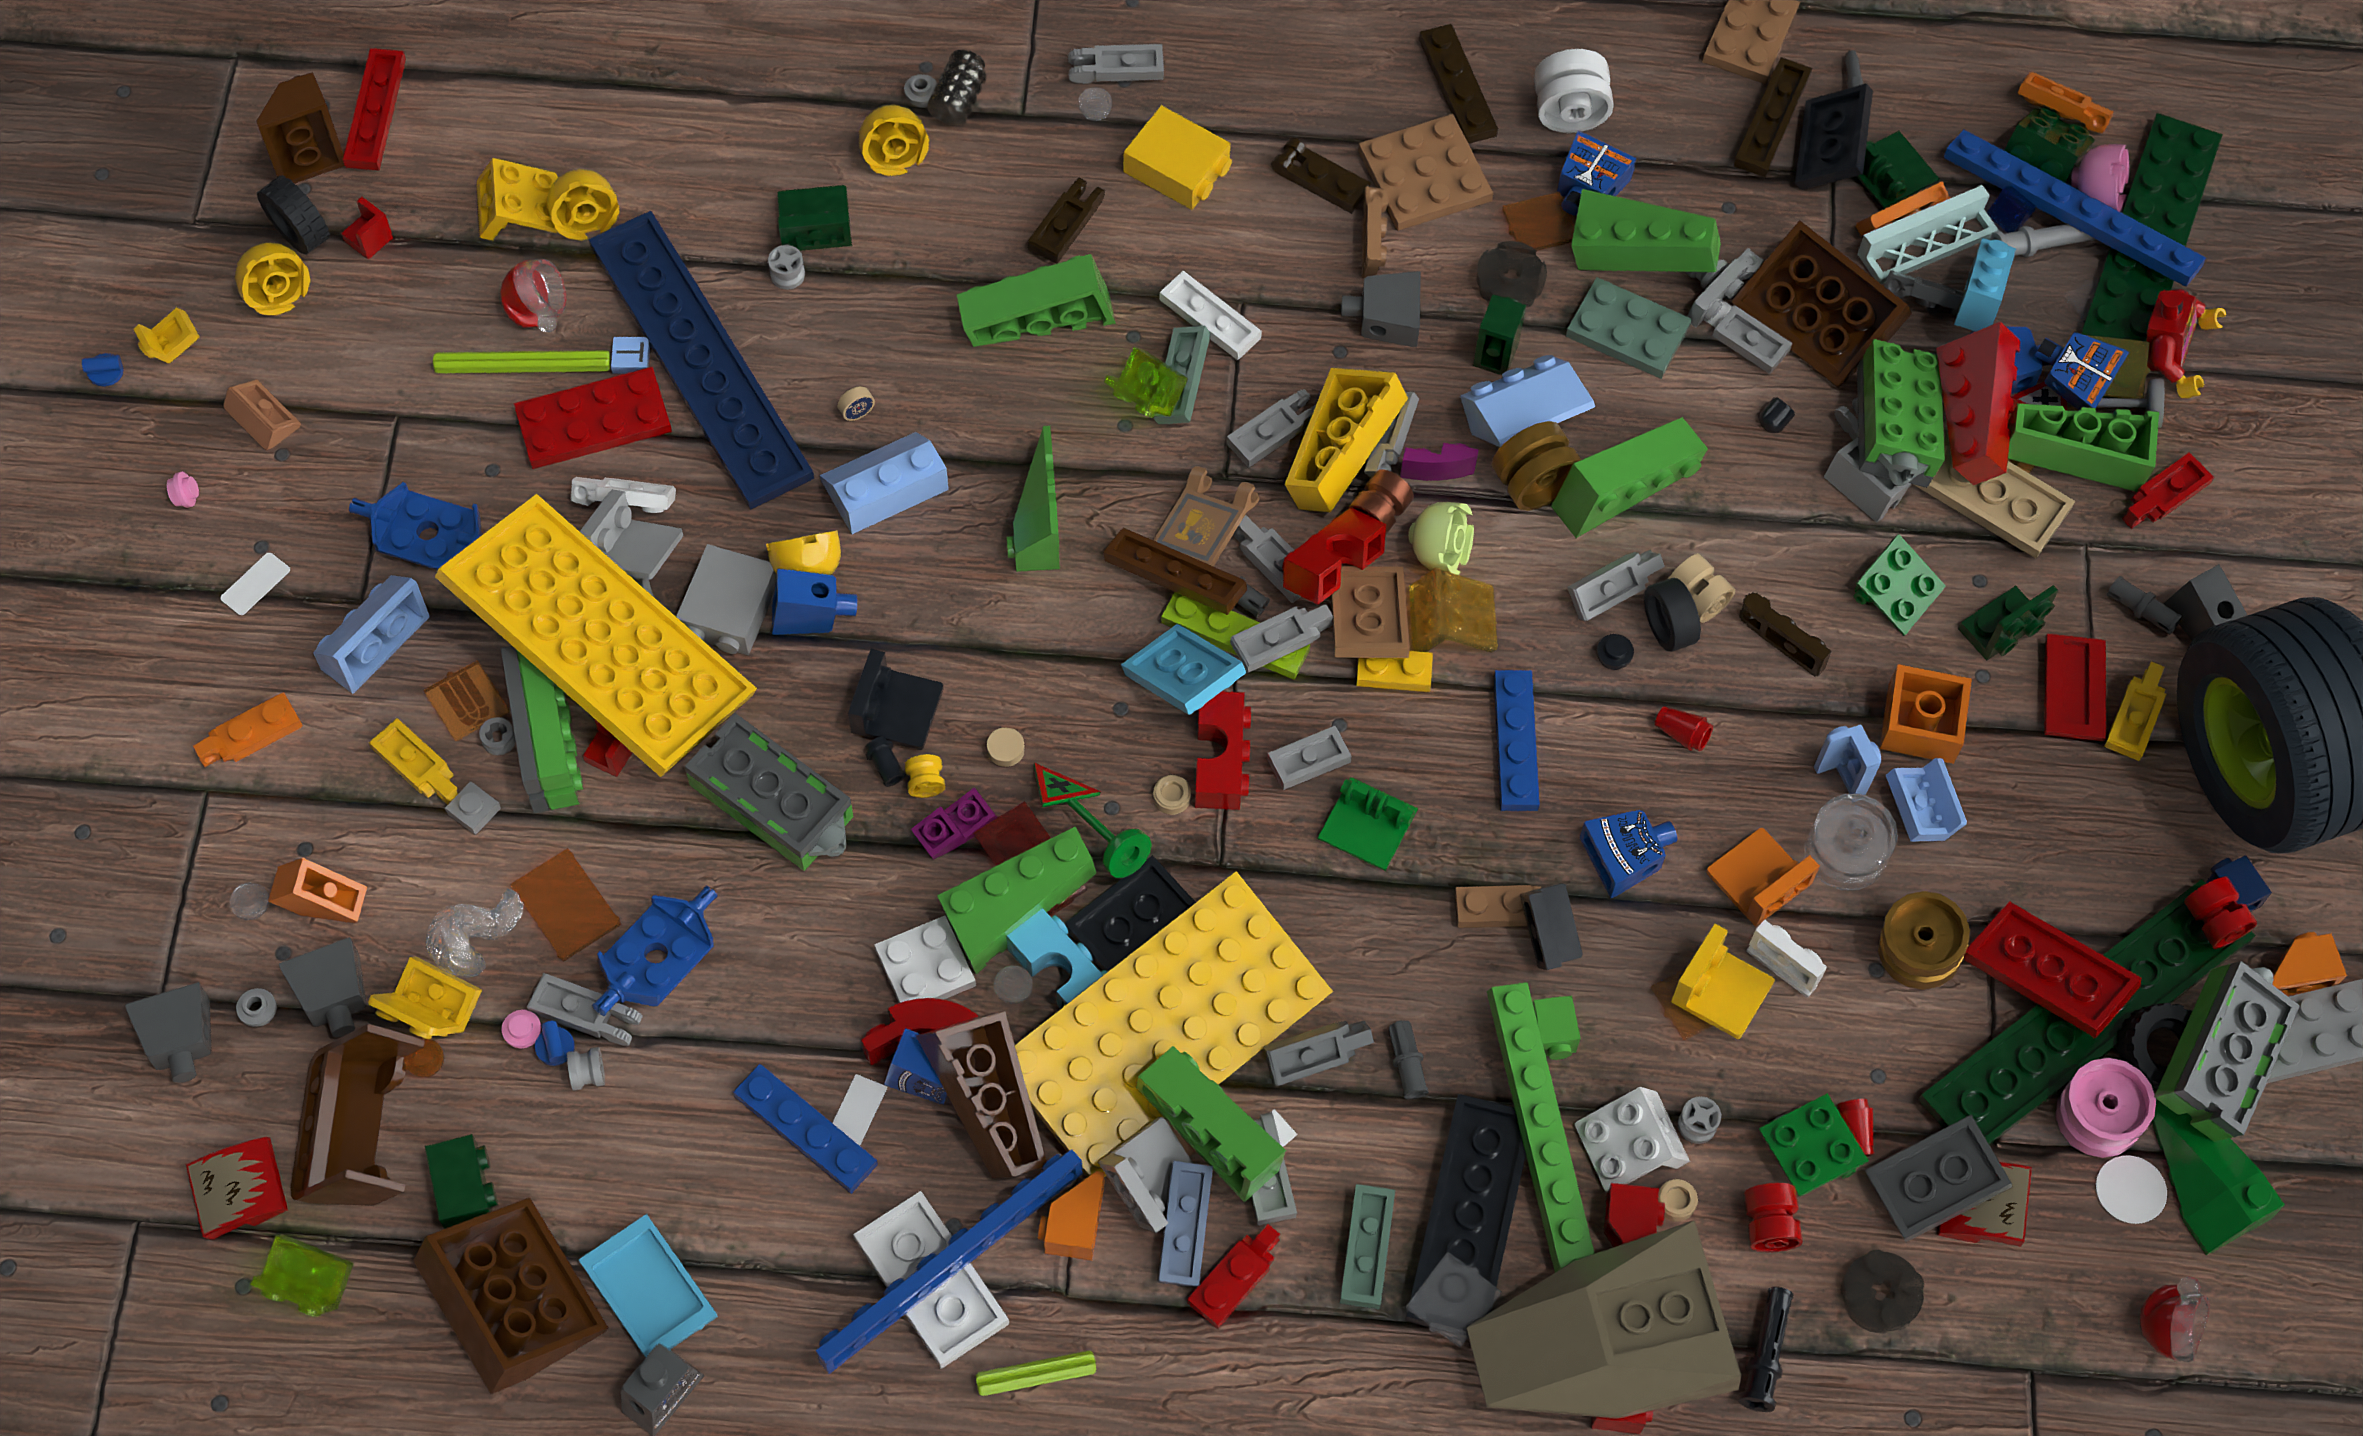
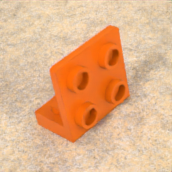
(1761, 876)

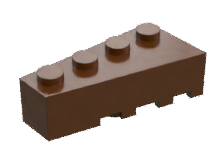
(988, 1091)

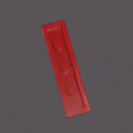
(374, 109)

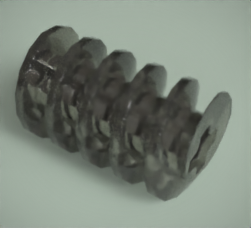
(958, 88)

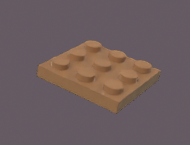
(1426, 172)

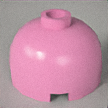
(2104, 174)

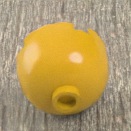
(893, 140)
(582, 203)
(271, 278)
(809, 553)

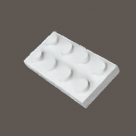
(957, 1312)

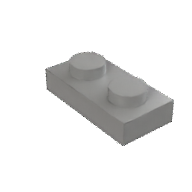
(1752, 339)
(1309, 757)

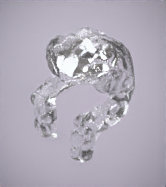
(454, 925)

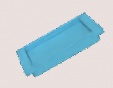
(648, 1287)

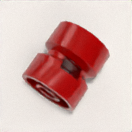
(2222, 915)
(1772, 1215)

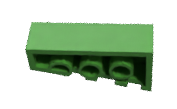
(1036, 302)
(1627, 475)
(1012, 892)

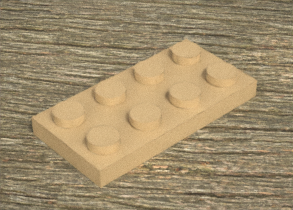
(2009, 505)

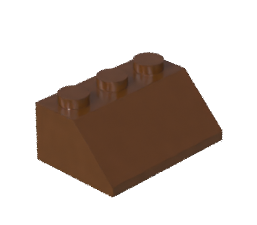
(300, 130)

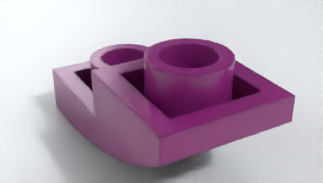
(1454, 462)
(955, 825)

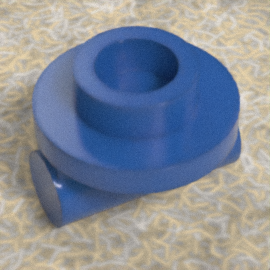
(103, 369)
(553, 1044)

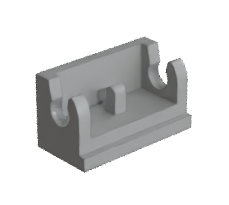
(1867, 491)

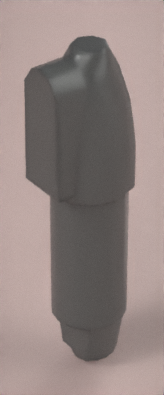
(1853, 69)

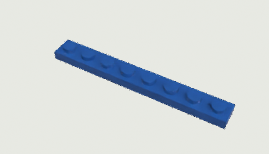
(2076, 208)
(938, 1269)

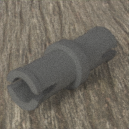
(2144, 605)

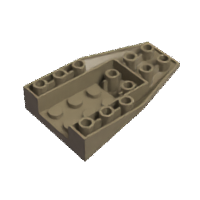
(1611, 1334)

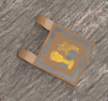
(1204, 524)

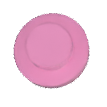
(182, 490)
(521, 1029)

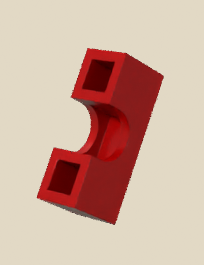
(1316, 565)
(1221, 778)

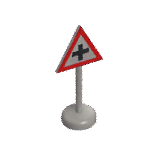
(2044, 395)

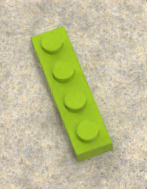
(1219, 628)

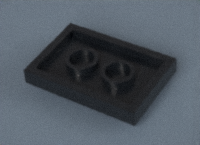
(1834, 137)
(1129, 914)

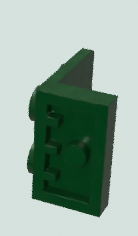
(814, 218)
(2006, 620)

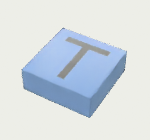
(630, 354)

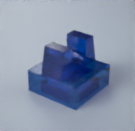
(2011, 209)

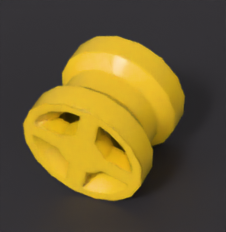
(924, 776)

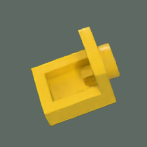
(168, 337)

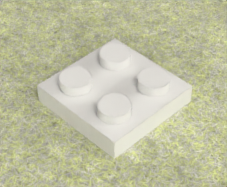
(925, 962)

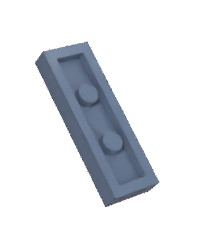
(1186, 1224)

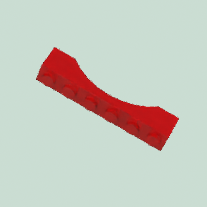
(1630, 1215)

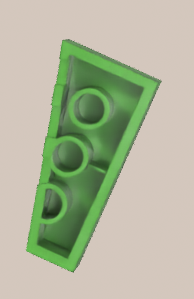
(1641, 236)
(2086, 444)
(1211, 1122)

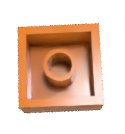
(1925, 713)

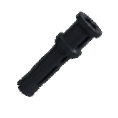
(1765, 1366)

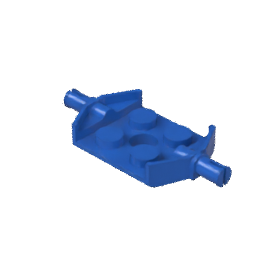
(404, 514)
(667, 926)

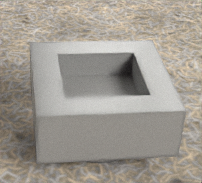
(473, 808)

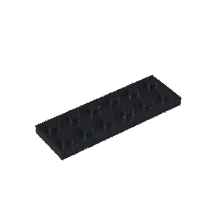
(1474, 1191)

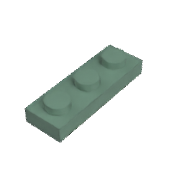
(1186, 356)
(1367, 1246)

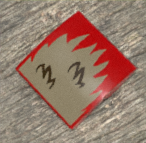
(236, 1187)
(1998, 1218)

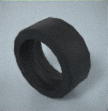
(1672, 614)

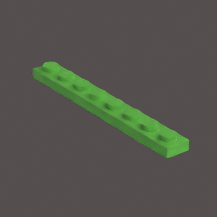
(1540, 1124)

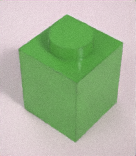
(1557, 1026)

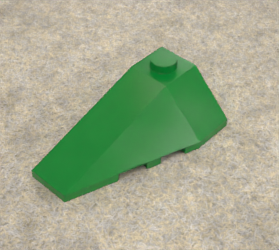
(2215, 1182)

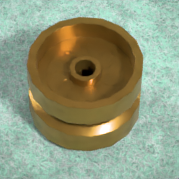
(1535, 464)
(1923, 940)

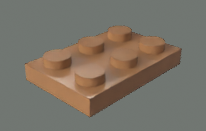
(1750, 36)
(1370, 613)

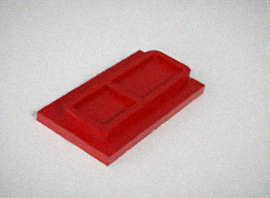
(2075, 687)

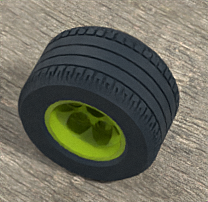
(2278, 722)

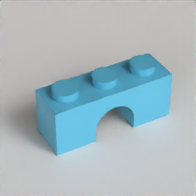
(1985, 285)
(1045, 943)

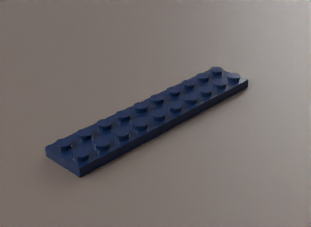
(701, 360)

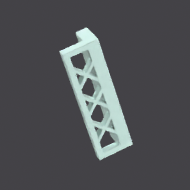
(1925, 224)

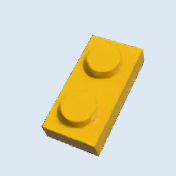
(1397, 673)

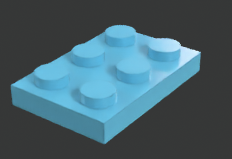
(1183, 669)

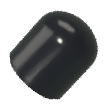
(1776, 415)

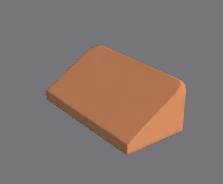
(260, 413)

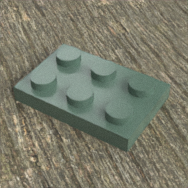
(1628, 327)

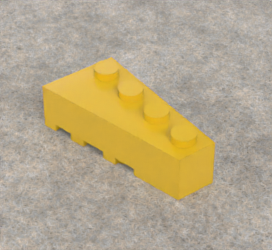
(1342, 434)

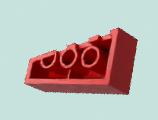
(1978, 400)

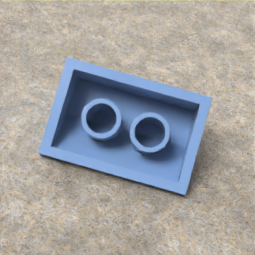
(1524, 398)
(886, 481)
(372, 632)

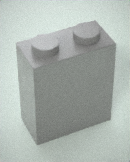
(728, 599)

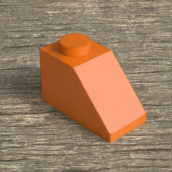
(317, 892)
(2309, 965)
(1074, 1220)

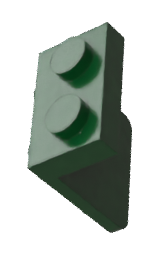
(2049, 143)

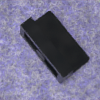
(1551, 926)

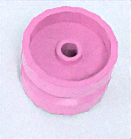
(2105, 1107)

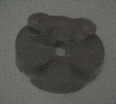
(1513, 256)
(1903, 1284)

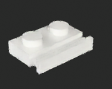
(1785, 958)

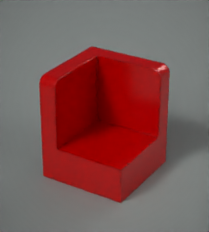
(369, 231)
(607, 752)

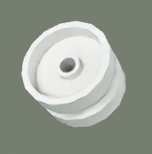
(1573, 90)

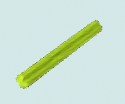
(521, 361)

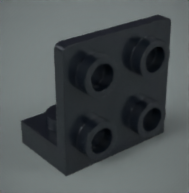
(893, 704)

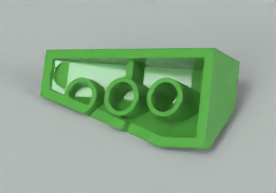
(1036, 520)

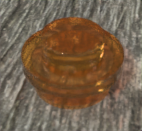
(426, 1060)

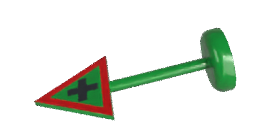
(1124, 852)

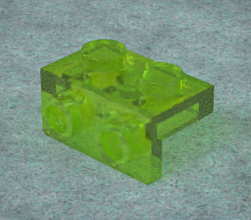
(1148, 384)
(303, 1276)

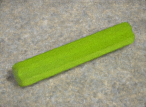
(1036, 1373)

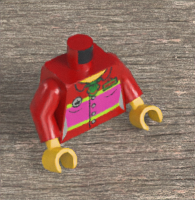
(2171, 335)

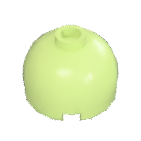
(1442, 536)

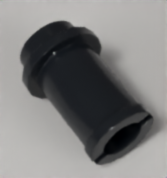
(881, 753)

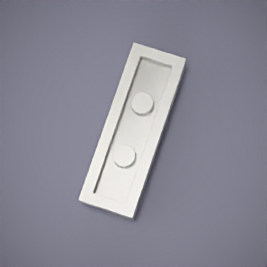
(1204, 308)

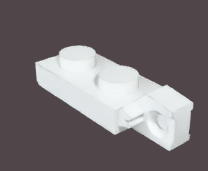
(650, 496)

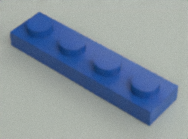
(1516, 740)
(805, 1128)

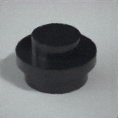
(1615, 651)

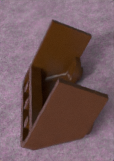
(344, 1118)

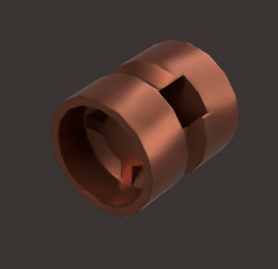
(1384, 497)

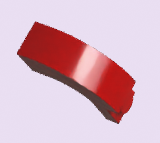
(916, 1015)

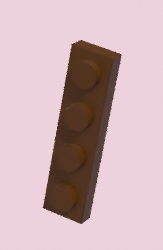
(1175, 571)

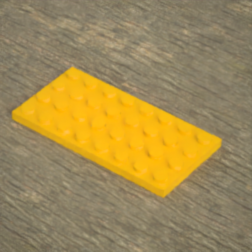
(596, 634)
(1206, 983)

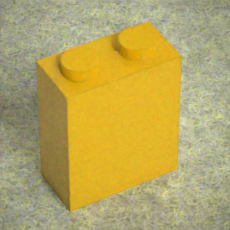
(1177, 157)

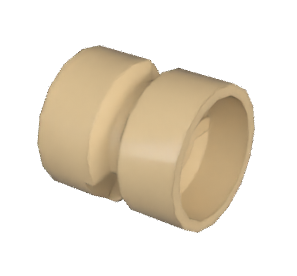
(1696, 575)

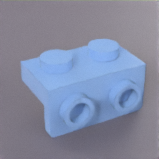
(1852, 756)
(1927, 801)

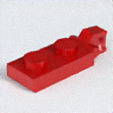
(2168, 490)
(1234, 1277)

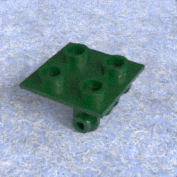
(1894, 170)

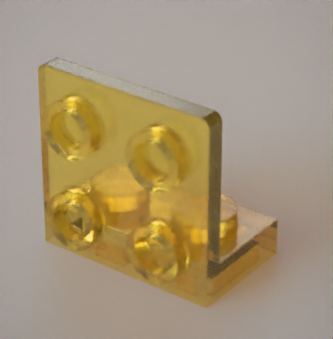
(1453, 610)

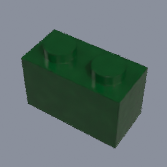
(1499, 334)
(460, 1180)

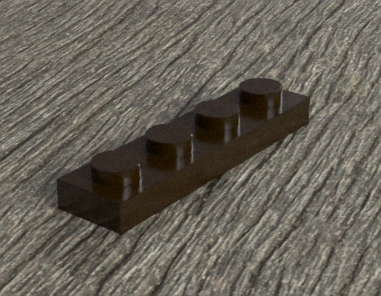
(1458, 83)
(1773, 117)

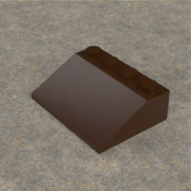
(1821, 303)
(508, 1293)

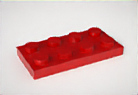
(592, 417)
(2052, 969)

